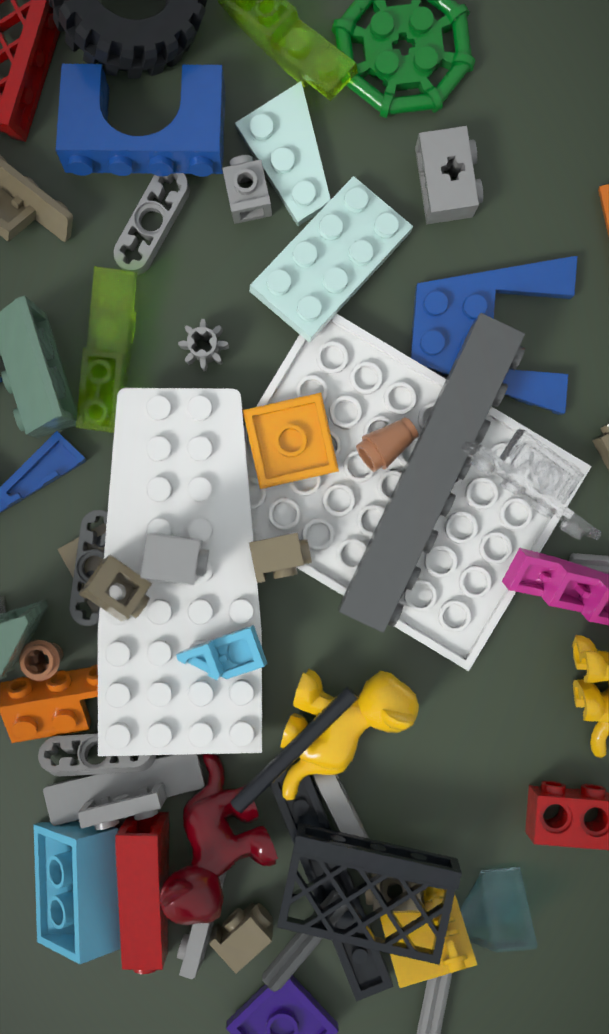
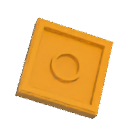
(290, 440)

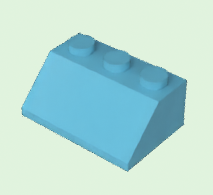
(76, 890)

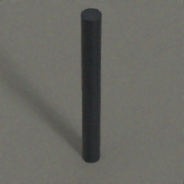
(294, 750)

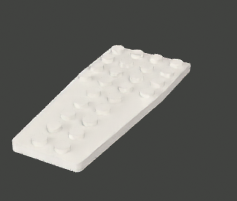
(186, 476)

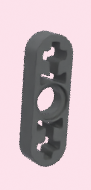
(85, 536)

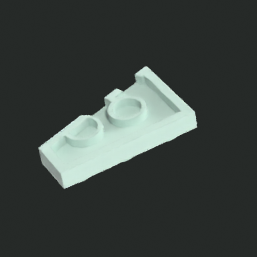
(287, 146)

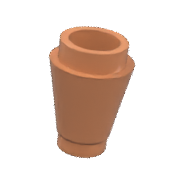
(386, 444)
(33, 661)

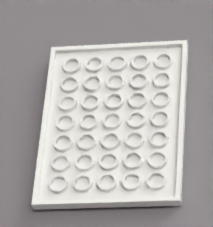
(362, 390)

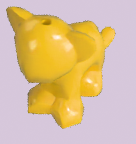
(587, 693)
(382, 704)

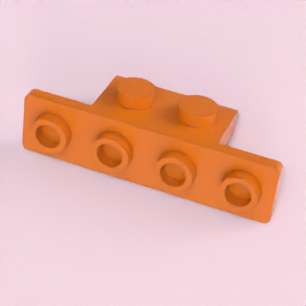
(48, 706)

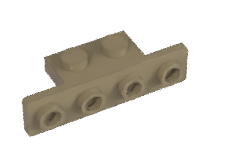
(24, 202)

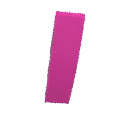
(560, 584)

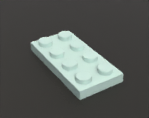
(330, 259)

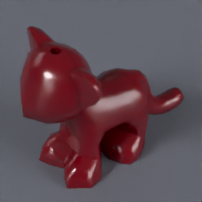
(195, 890)

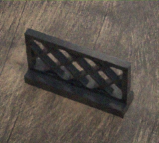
(380, 859)

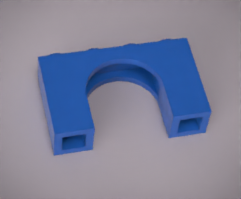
(187, 145)

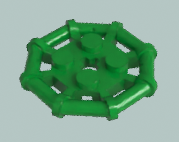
(409, 71)

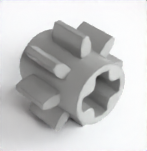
(205, 334)

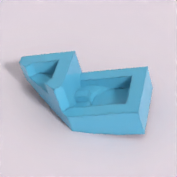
(227, 654)

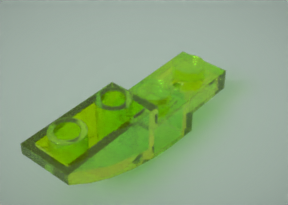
(293, 44)
(108, 348)

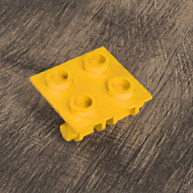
(456, 952)

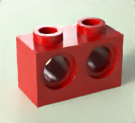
(568, 826)

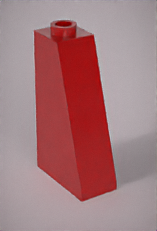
(141, 872)

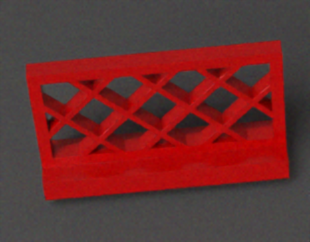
(29, 67)

